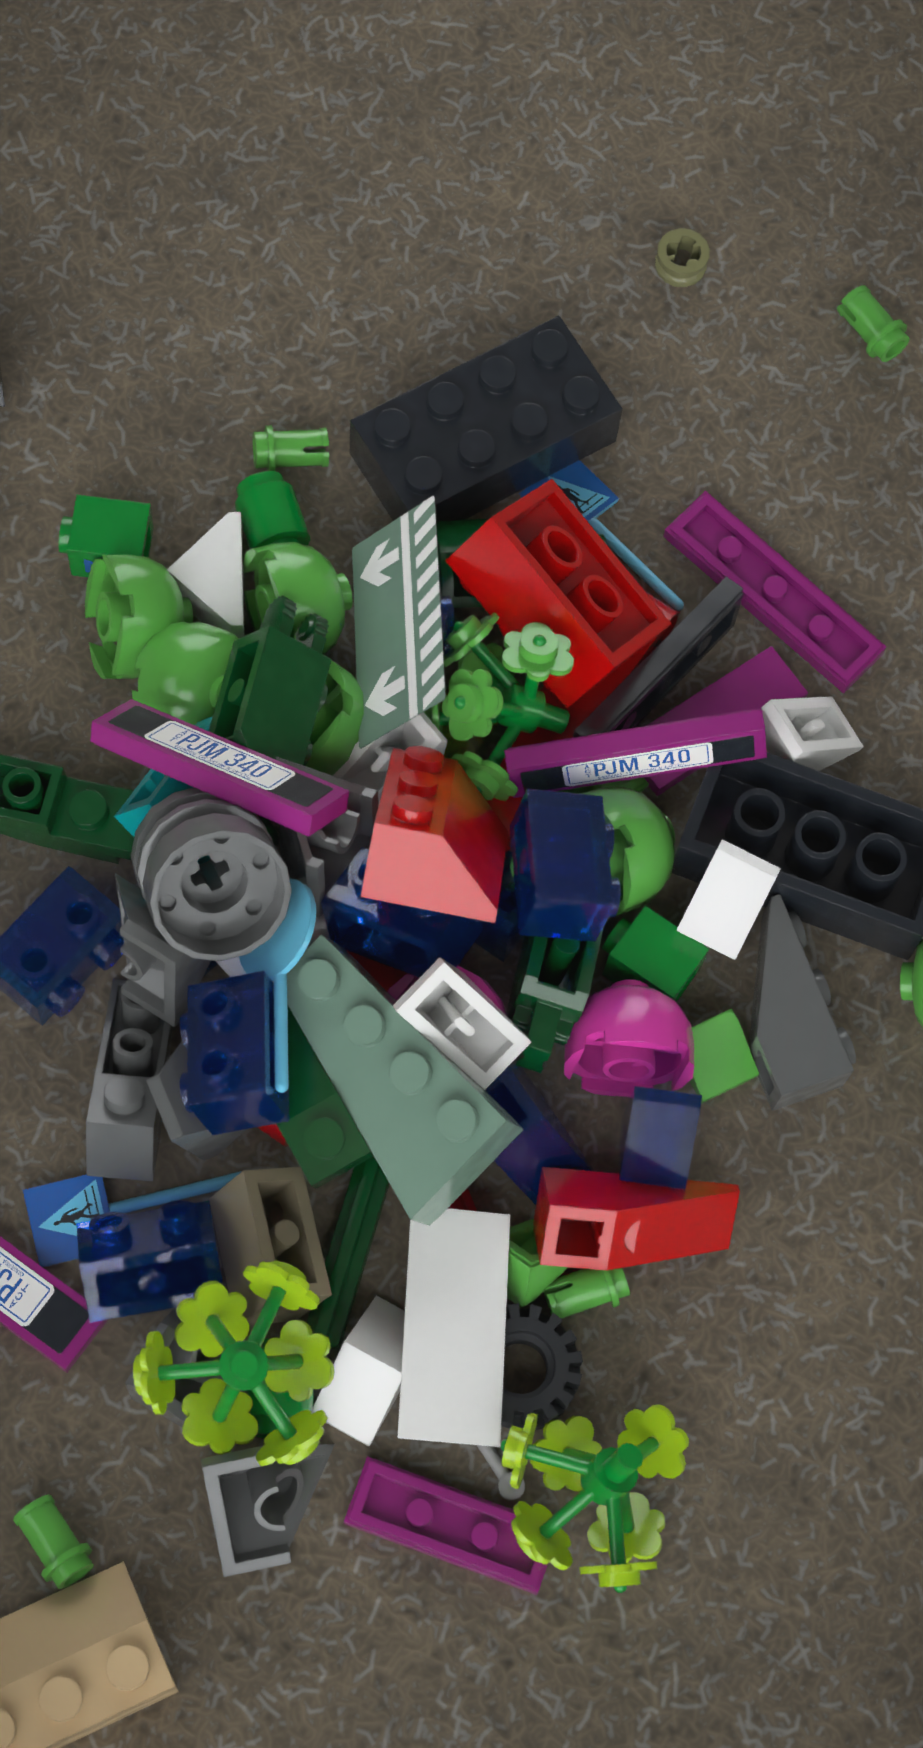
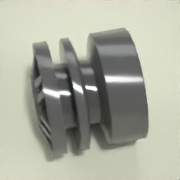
(217, 905)

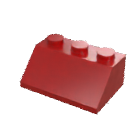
(555, 570)
(435, 839)

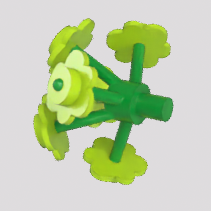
(290, 1363)
(600, 1475)

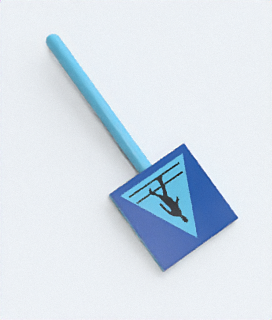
(592, 500)
(61, 1204)

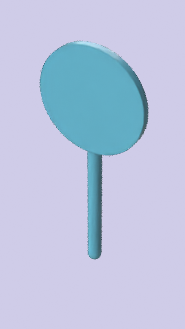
(277, 958)

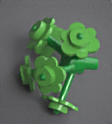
(489, 693)

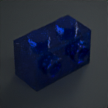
(563, 865)
(391, 932)
(59, 946)
(232, 1054)
(146, 1258)

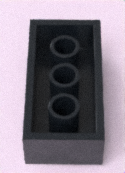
(487, 426)
(842, 849)

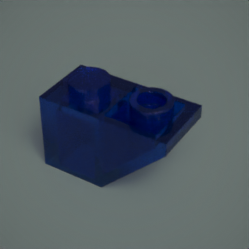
(541, 1142)

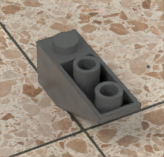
(791, 1025)
(122, 1113)

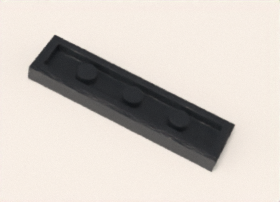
(667, 663)

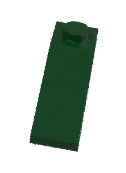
(319, 1125)

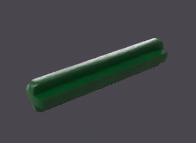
(350, 1249)

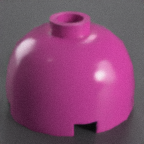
(630, 1040)

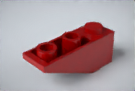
(618, 1224)

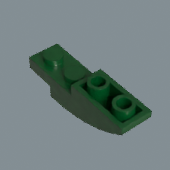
(62, 811)

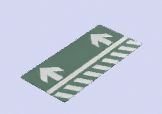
(398, 622)

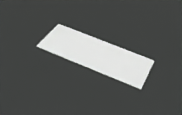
(455, 1329)

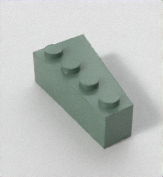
(409, 1100)

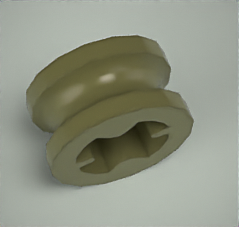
(668, 249)

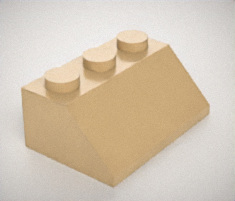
(78, 1663)

